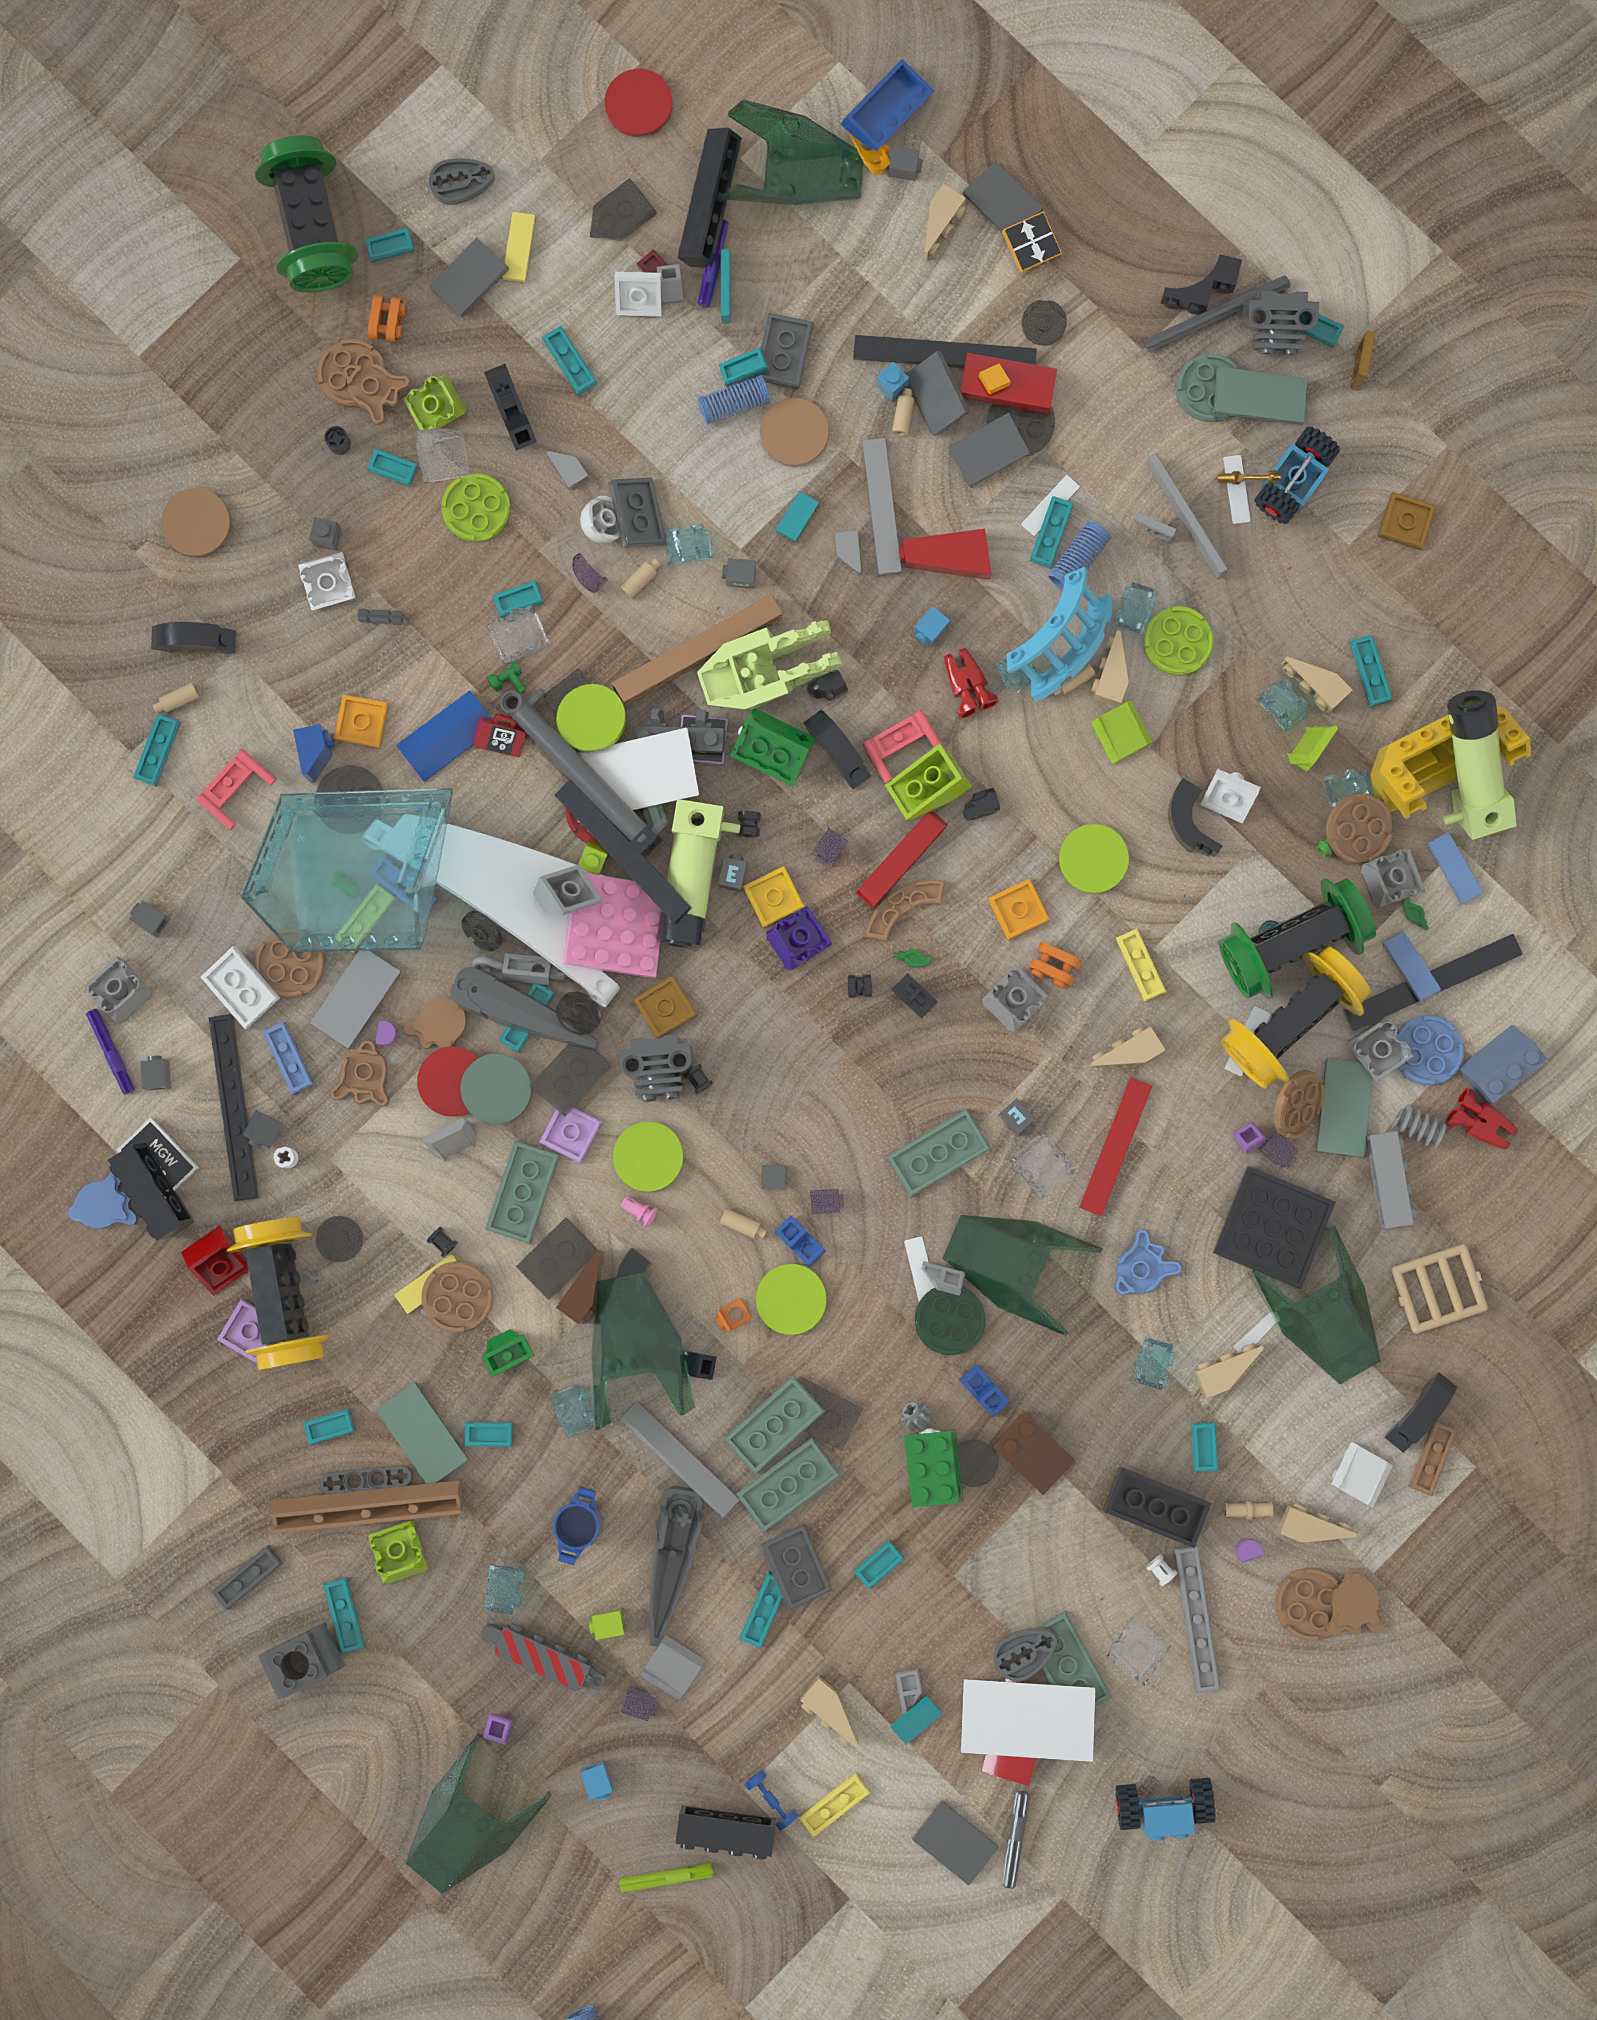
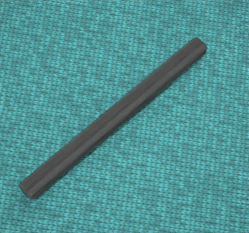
(1212, 315)

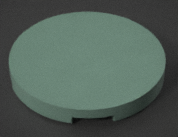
(1197, 386)
(495, 1088)

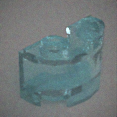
(688, 544)
(1137, 608)
(1016, 679)
(1283, 704)
(1351, 783)
(1152, 1363)
(572, 1410)
(503, 1588)

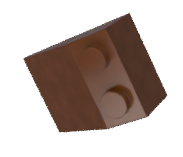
(582, 1295)
(1033, 1452)

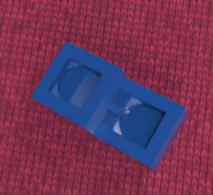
(800, 1241)
(984, 1390)

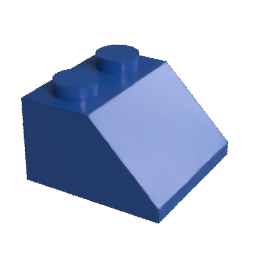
(314, 750)

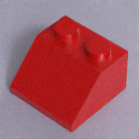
(212, 1263)

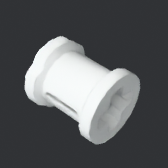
(279, 1160)
(1161, 1570)

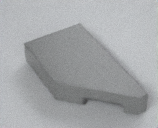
(568, 468)
(1155, 527)
(848, 549)
(944, 1278)
(908, 1688)

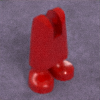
(967, 680)
(1483, 1123)

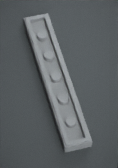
(881, 506)
(1186, 515)
(679, 1459)
(1197, 1619)

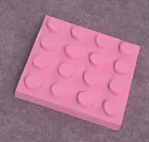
(617, 932)

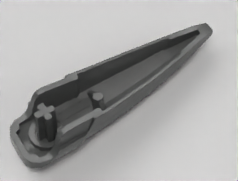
(511, 1007)
(674, 1550)

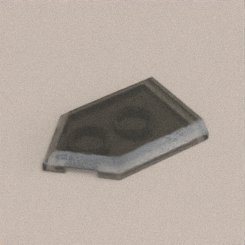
(621, 212)

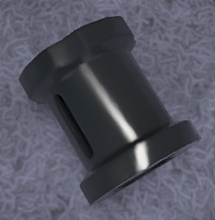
(698, 1079)
(442, 1242)

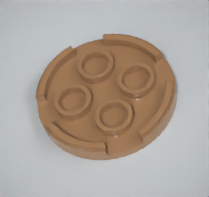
(332, 366)
(794, 432)
(196, 522)
(1359, 828)
(287, 971)
(1298, 1104)
(457, 1296)
(1305, 1603)

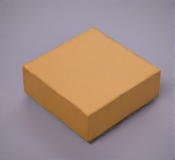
(994, 379)

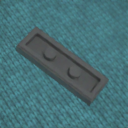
(247, 1577)

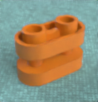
(393, 328)
(1060, 977)

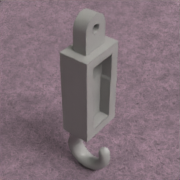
(519, 968)

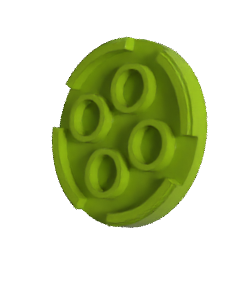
(475, 507)
(1178, 640)
(591, 718)
(1093, 858)
(648, 1156)
(791, 1299)

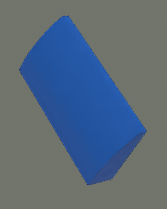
(887, 106)

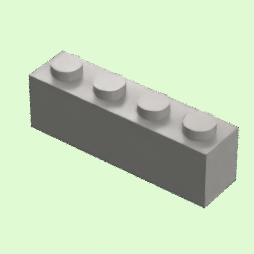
(1389, 1180)

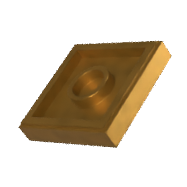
(1362, 360)
(1406, 521)
(665, 1007)

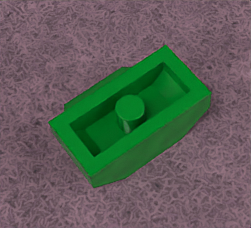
(506, 1352)

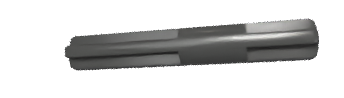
(1015, 1839)

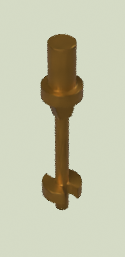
(1236, 477)

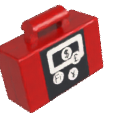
(499, 735)

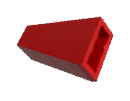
(949, 553)

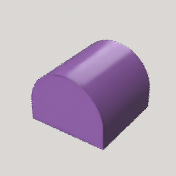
(386, 1034)
(1249, 1138)
(1247, 1550)
(498, 1728)

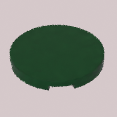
(950, 1321)

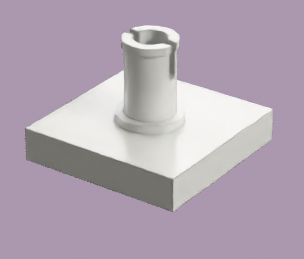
(638, 293)
(1230, 795)

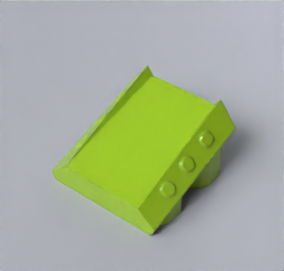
(434, 403)
(1121, 732)
(1311, 746)
(398, 1552)

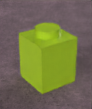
(593, 857)
(607, 1624)

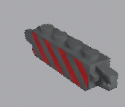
(543, 1658)

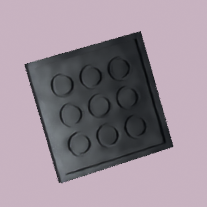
(1274, 1227)

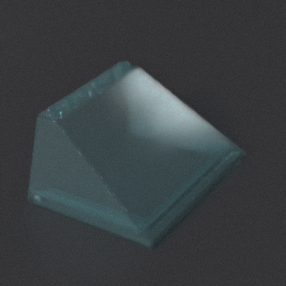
(350, 869)

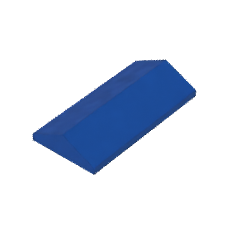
(443, 736)

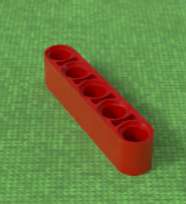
(901, 859)

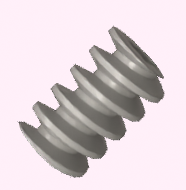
(1420, 1125)

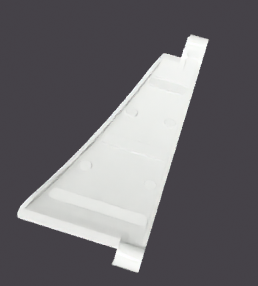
(500, 883)

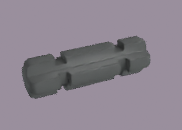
(380, 616)

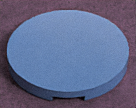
(1435, 1049)

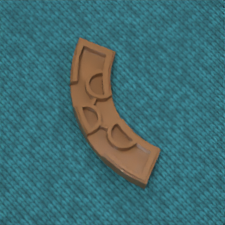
(899, 903)

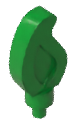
(1415, 913)
(912, 958)

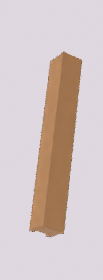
(696, 650)
(367, 1506)

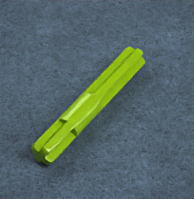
(666, 1877)

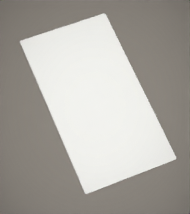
(648, 769)
(1028, 1720)

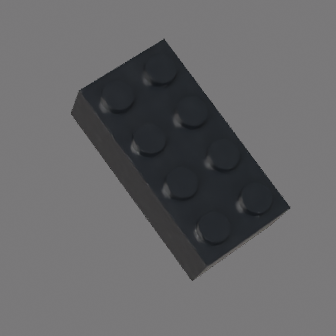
(146, 1185)
(1156, 1507)
(725, 1831)

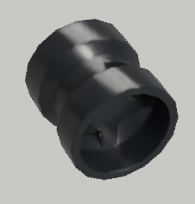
(334, 436)
(748, 824)
(859, 986)

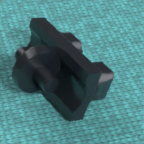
(914, 995)

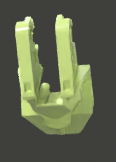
(745, 672)

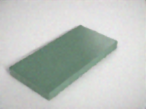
(1260, 395)
(1344, 1108)
(938, 1152)
(522, 1192)
(774, 1424)
(422, 1434)
(787, 1484)
(1070, 1660)

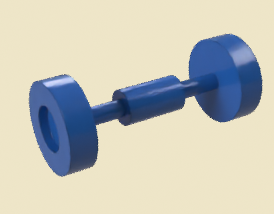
(787, 1818)

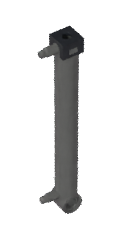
(581, 773)

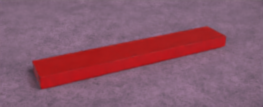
(1115, 1146)

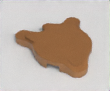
(373, 388)
(439, 1023)
(364, 1075)
(1355, 1604)

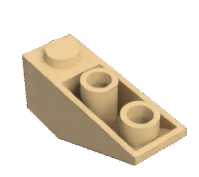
(943, 211)
(1114, 675)
(1323, 685)
(1135, 1051)
(1221, 1375)
(1309, 1528)
(826, 1703)

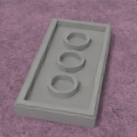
(355, 997)

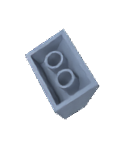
(1502, 1064)

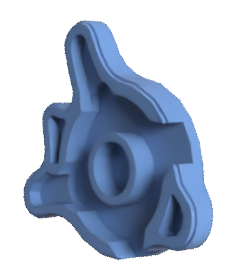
(102, 1204)
(1142, 1266)

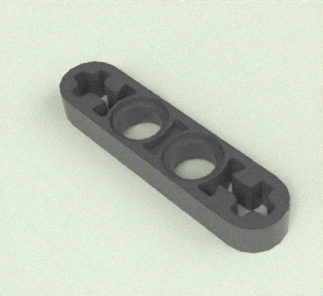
(366, 1479)

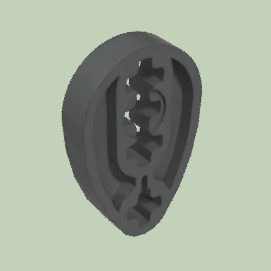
(457, 167)
(1029, 1665)

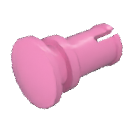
(637, 1209)

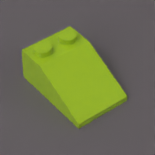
(928, 783)

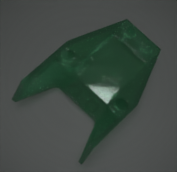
(802, 159)
(1006, 1261)
(1331, 1323)
(635, 1338)
(458, 1834)

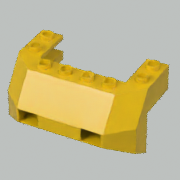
(1426, 762)

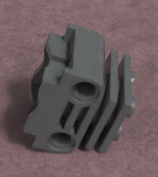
(1280, 320)
(657, 1066)
(316, 1646)

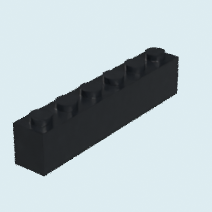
(706, 206)

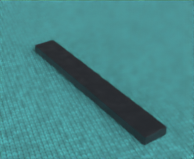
(916, 351)
(621, 850)
(1445, 976)
(233, 1107)

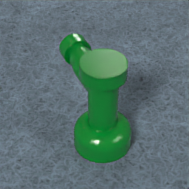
(510, 673)

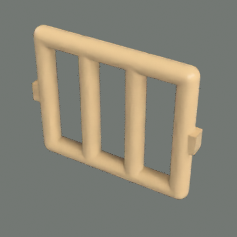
(1460, 1312)

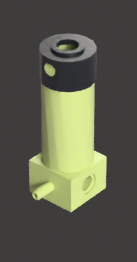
(1481, 799)
(692, 869)

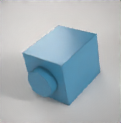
(892, 381)
(931, 626)
(597, 1781)

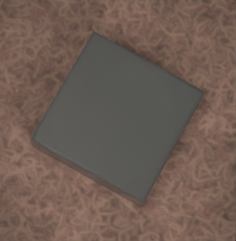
(773, 1176)

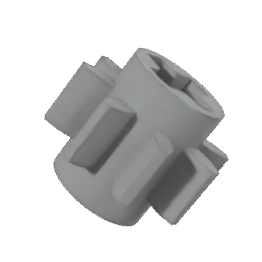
(916, 1415)

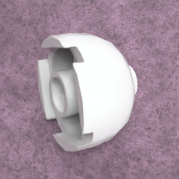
(599, 520)

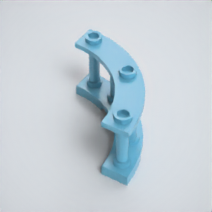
(1081, 648)

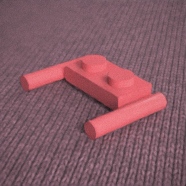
(898, 738)
(229, 782)

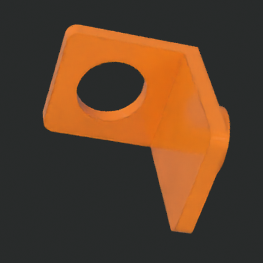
(726, 1322)

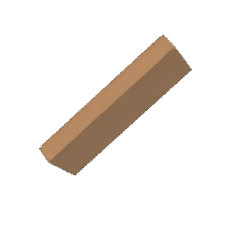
(1432, 1458)

